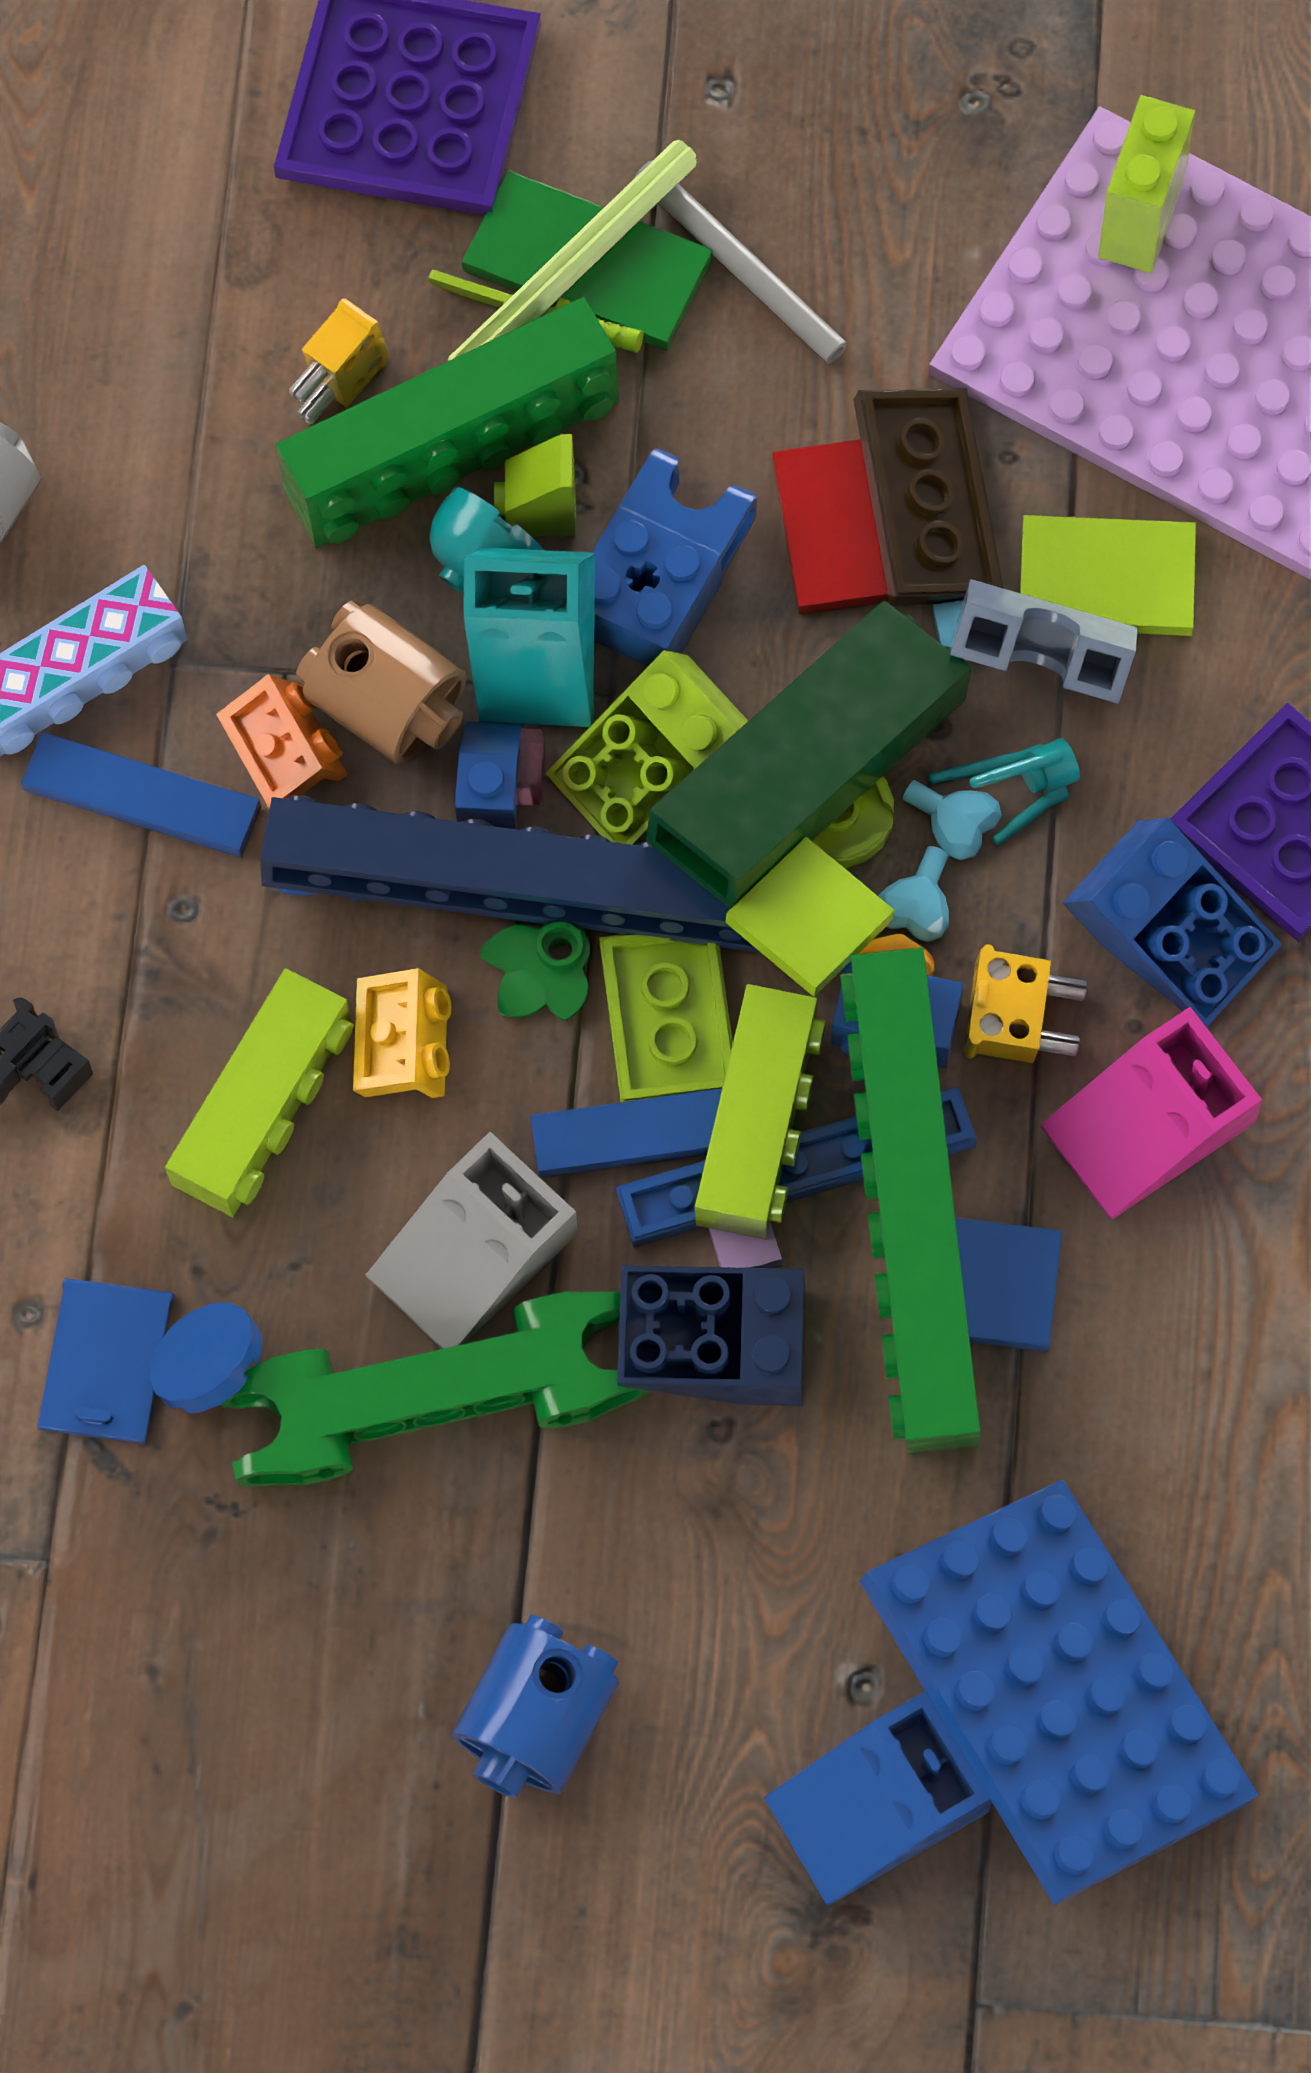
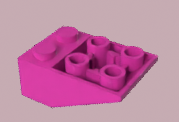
(1153, 1114)

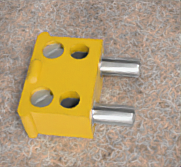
(339, 360)
(1007, 1005)

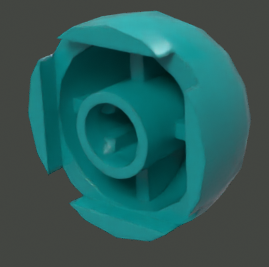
(466, 525)

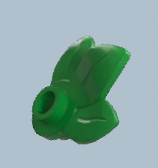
(533, 975)

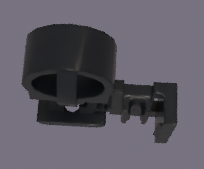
(35, 1056)

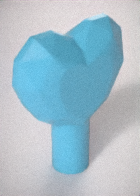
(956, 818)
(918, 899)

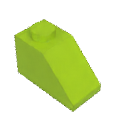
(540, 489)

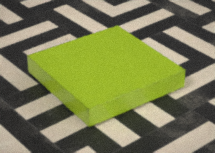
(809, 916)

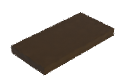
(926, 493)

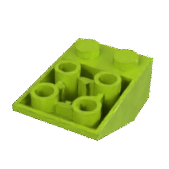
(645, 746)

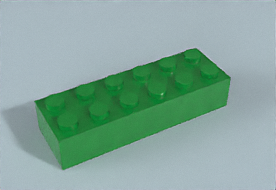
(449, 423)

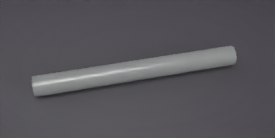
(753, 273)

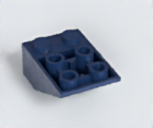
(714, 1333)

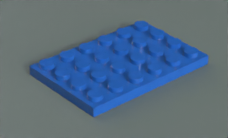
(1058, 1690)

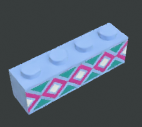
(83, 655)

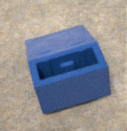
(1172, 919)
(878, 1799)

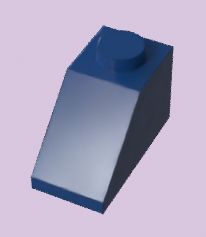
(489, 774)

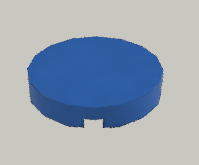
(205, 1357)

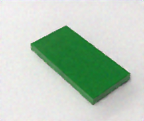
(637, 283)

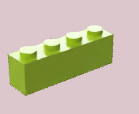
(259, 1093)
(757, 1112)

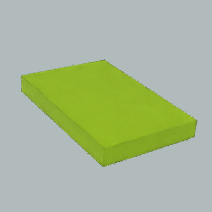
(1113, 569)
(666, 1015)

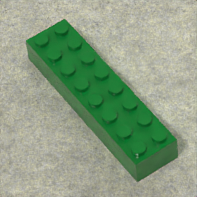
(915, 1201)

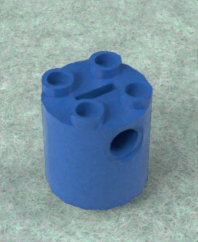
(522, 1727)

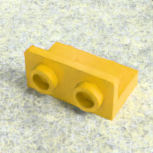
(401, 1034)

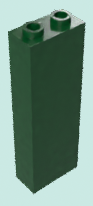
(808, 753)

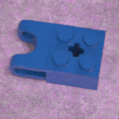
(669, 555)

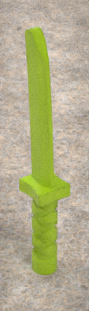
(627, 338)

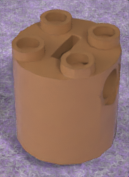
(384, 684)

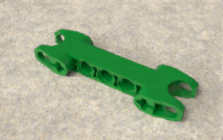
(333, 1410)

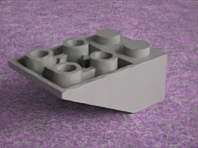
(473, 1244)

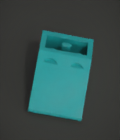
(531, 635)

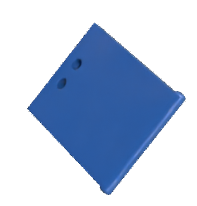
(103, 1360)

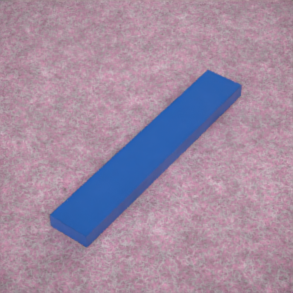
(825, 1160)

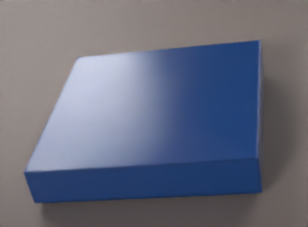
(1009, 1282)

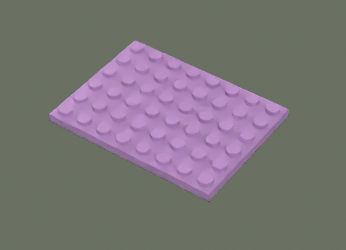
(1163, 376)

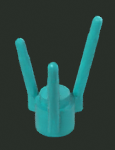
(1043, 768)

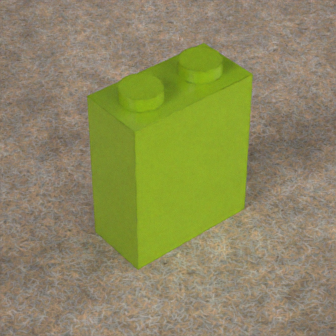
(1146, 183)

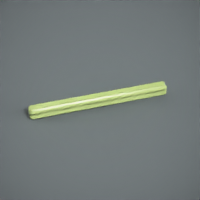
(587, 245)

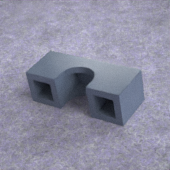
(1081, 647)

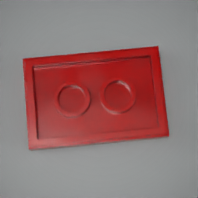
(829, 527)

